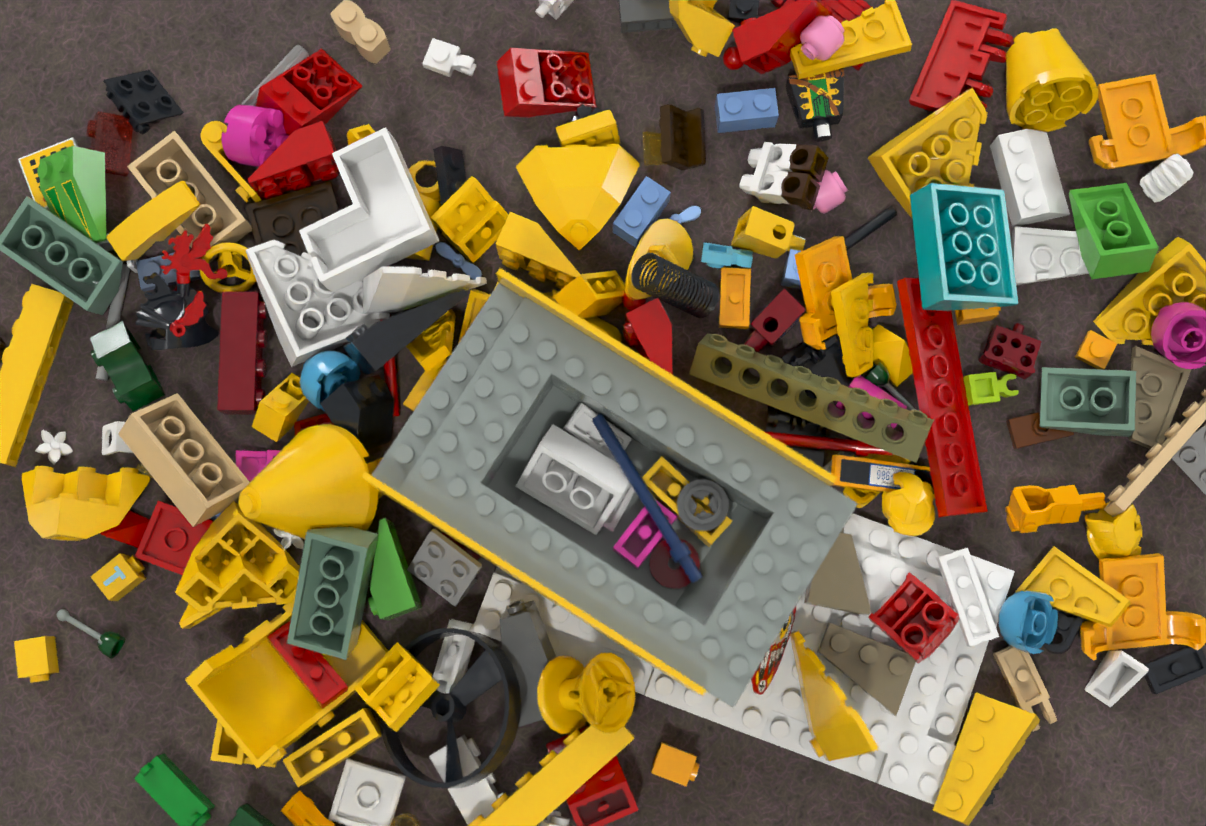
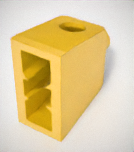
(766, 234)

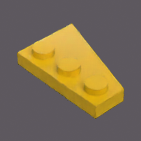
(1075, 589)

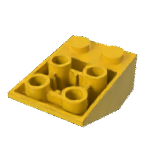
(529, 247)

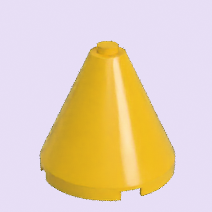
(313, 484)

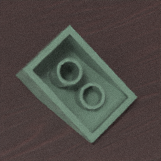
(1088, 401)

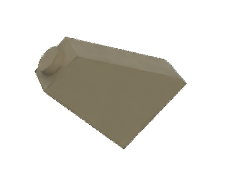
(839, 580)

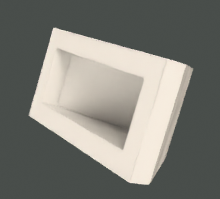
(1115, 677)

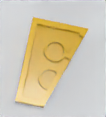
(851, 314)
(434, 343)

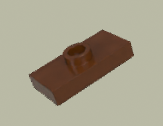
(1027, 431)

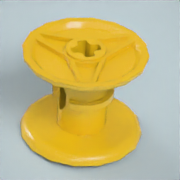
(595, 693)

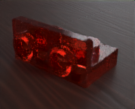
(112, 136)

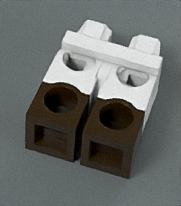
(785, 174)

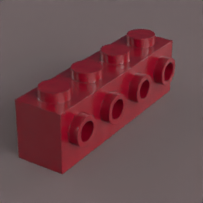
(241, 353)

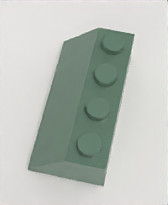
(62, 256)
(332, 590)

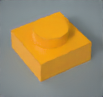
(1096, 350)

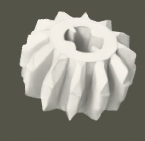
(1166, 178)

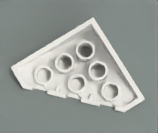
(403, 288)
(300, 307)

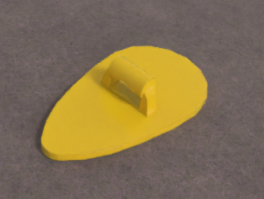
(667, 241)

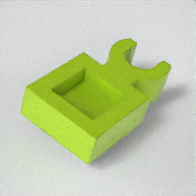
(986, 389)

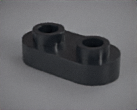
(1068, 628)

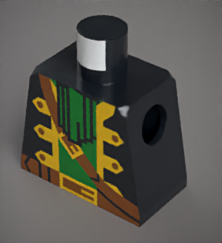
(817, 101)

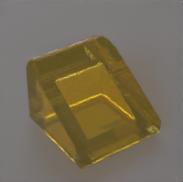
(651, 148)

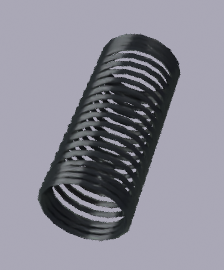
(650, 289)

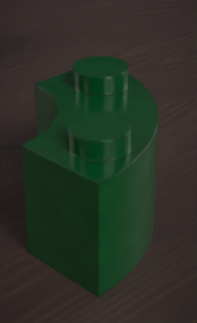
(119, 355)

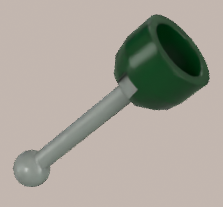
(880, 377)
(108, 643)

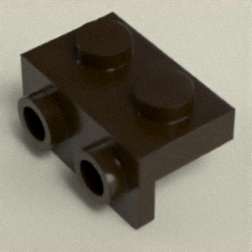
(682, 137)

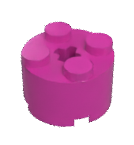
(252, 134)
(1172, 338)

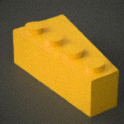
(981, 757)

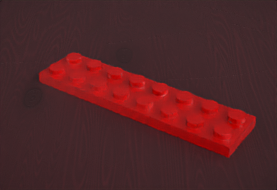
(943, 399)

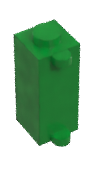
(175, 792)

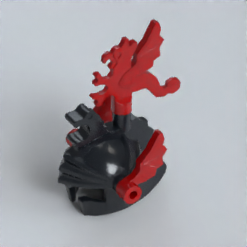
(181, 312)

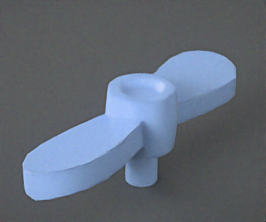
(687, 215)
(458, 260)

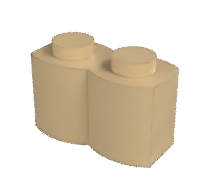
(360, 31)

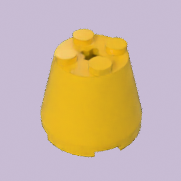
(1046, 82)

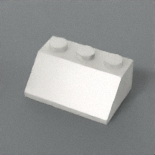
(1028, 177)
(573, 479)

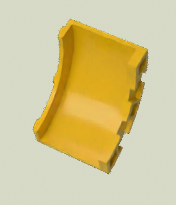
(263, 699)

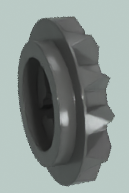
(718, 505)

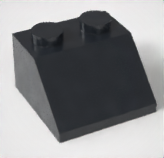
(363, 409)

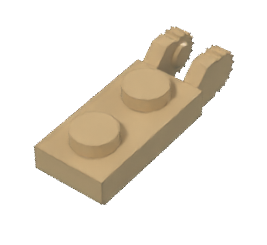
(1024, 682)

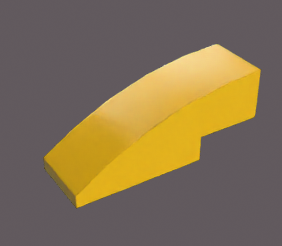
(153, 221)

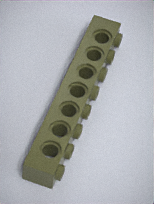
(820, 410)

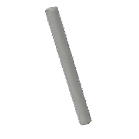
(115, 313)

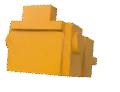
(1038, 506)

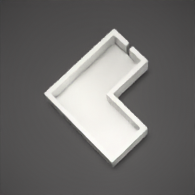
(380, 225)

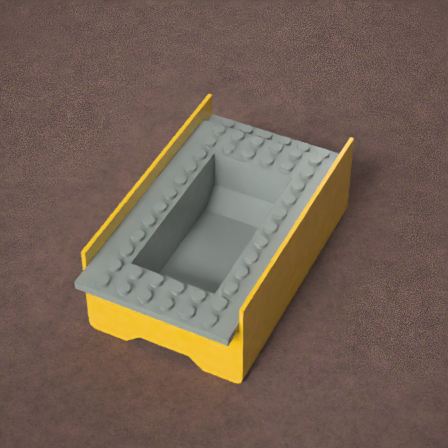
(531, 368)

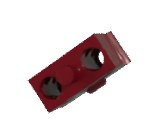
(1011, 358)

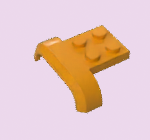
(1139, 126)
(821, 271)
(1145, 620)

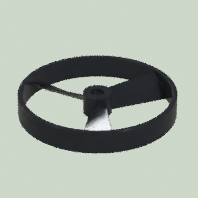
(451, 707)

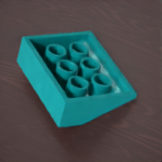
(963, 247)

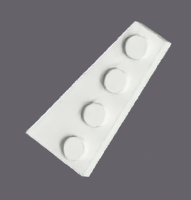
(1045, 255)

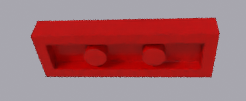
(309, 668)

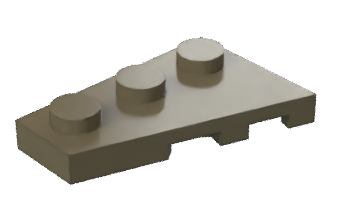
(1157, 395)
(870, 664)

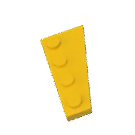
(866, 38)

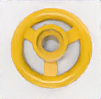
(229, 255)

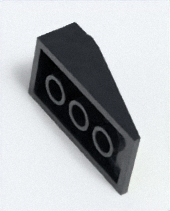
(378, 343)

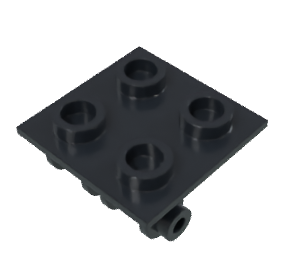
(141, 99)
(821, 362)
(785, 422)

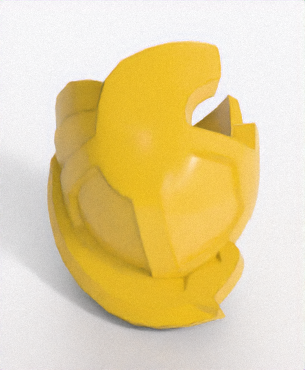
(911, 507)
(1114, 535)

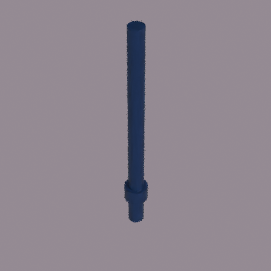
(679, 551)

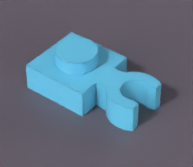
(720, 255)

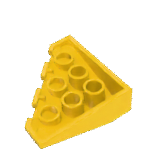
(933, 150)
(1174, 277)
(835, 728)

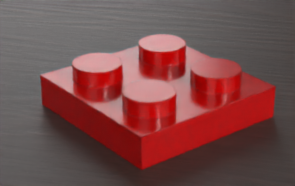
(170, 538)

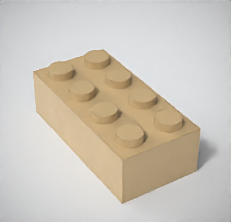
(174, 162)
(184, 458)

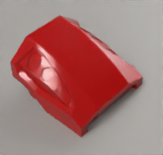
(915, 619)

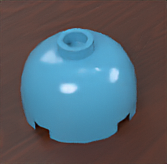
(325, 374)
(1028, 621)

